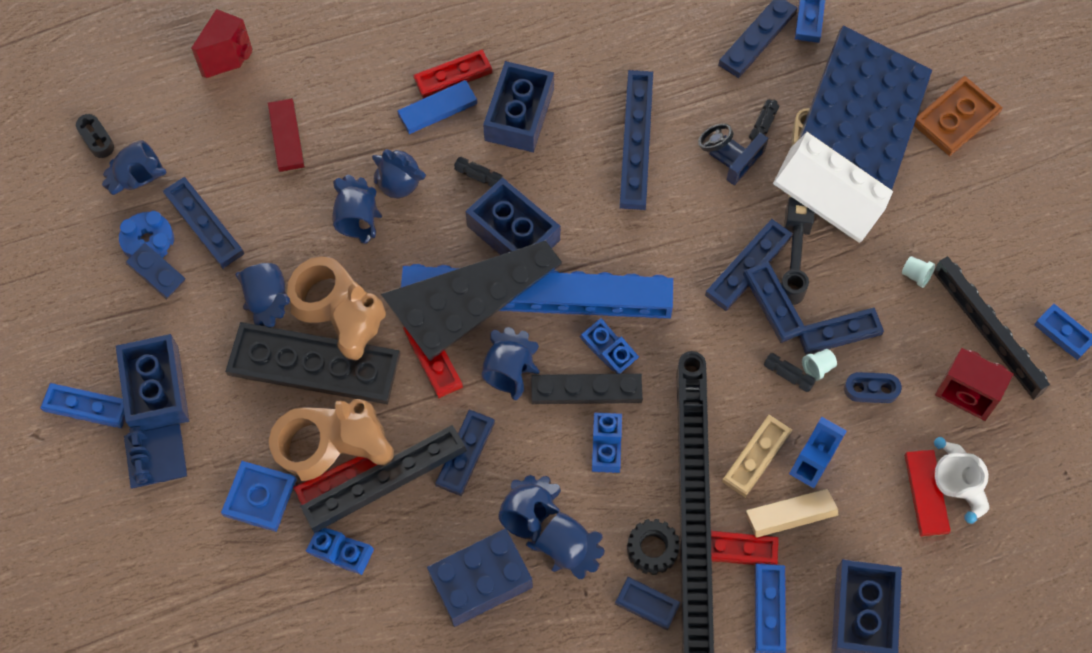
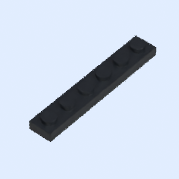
(994, 332)
(383, 479)

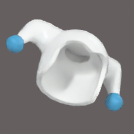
(962, 477)

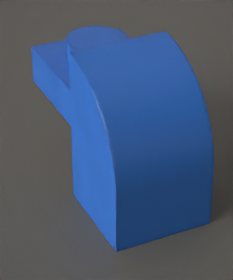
(817, 452)

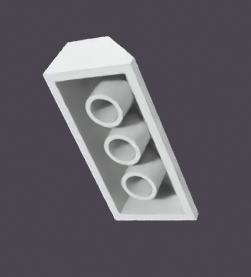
(832, 187)

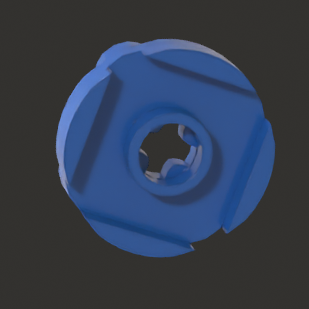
(140, 224)

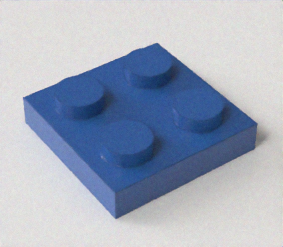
(258, 496)

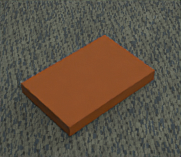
(957, 115)

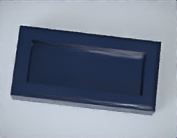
(647, 603)

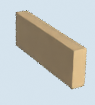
(757, 456)
(791, 513)

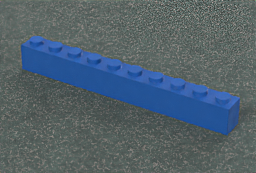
(580, 293)

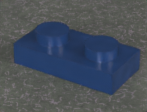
(155, 271)

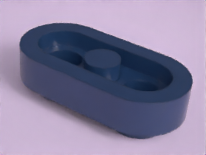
(871, 387)

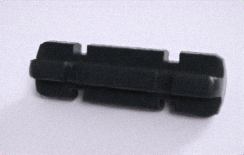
(764, 119)
(477, 171)
(789, 372)

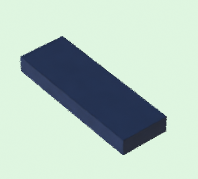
(774, 302)
(841, 331)
(457, 471)

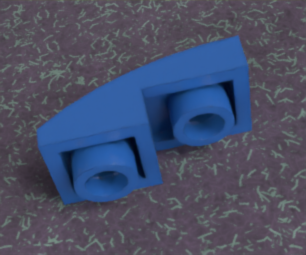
(608, 347)
(607, 442)
(340, 550)

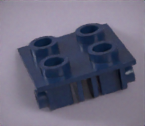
(155, 455)

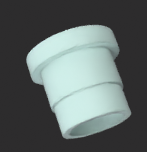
(918, 270)
(819, 363)

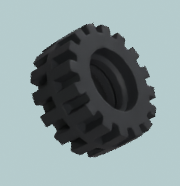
(659, 530)

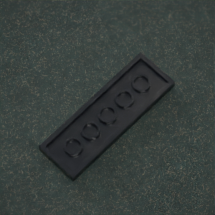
(311, 363)

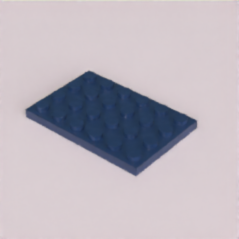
(867, 104)

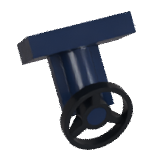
(731, 153)

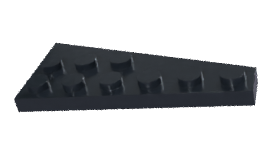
(456, 302)

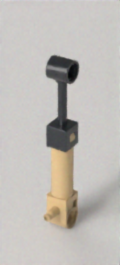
(798, 221)

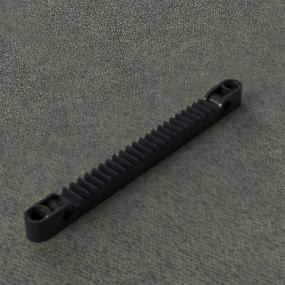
(694, 506)

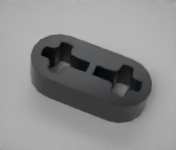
(91, 138)

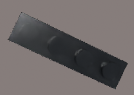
(586, 388)

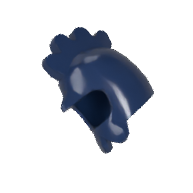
(132, 168)
(397, 173)
(354, 203)
(264, 292)
(508, 359)
(528, 506)
(569, 545)

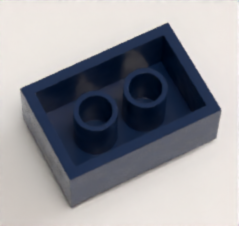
(519, 106)
(510, 220)
(152, 383)
(480, 577)
(866, 608)

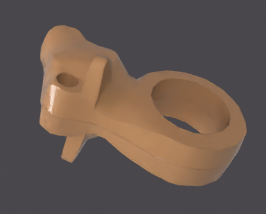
(348, 306)
(343, 430)

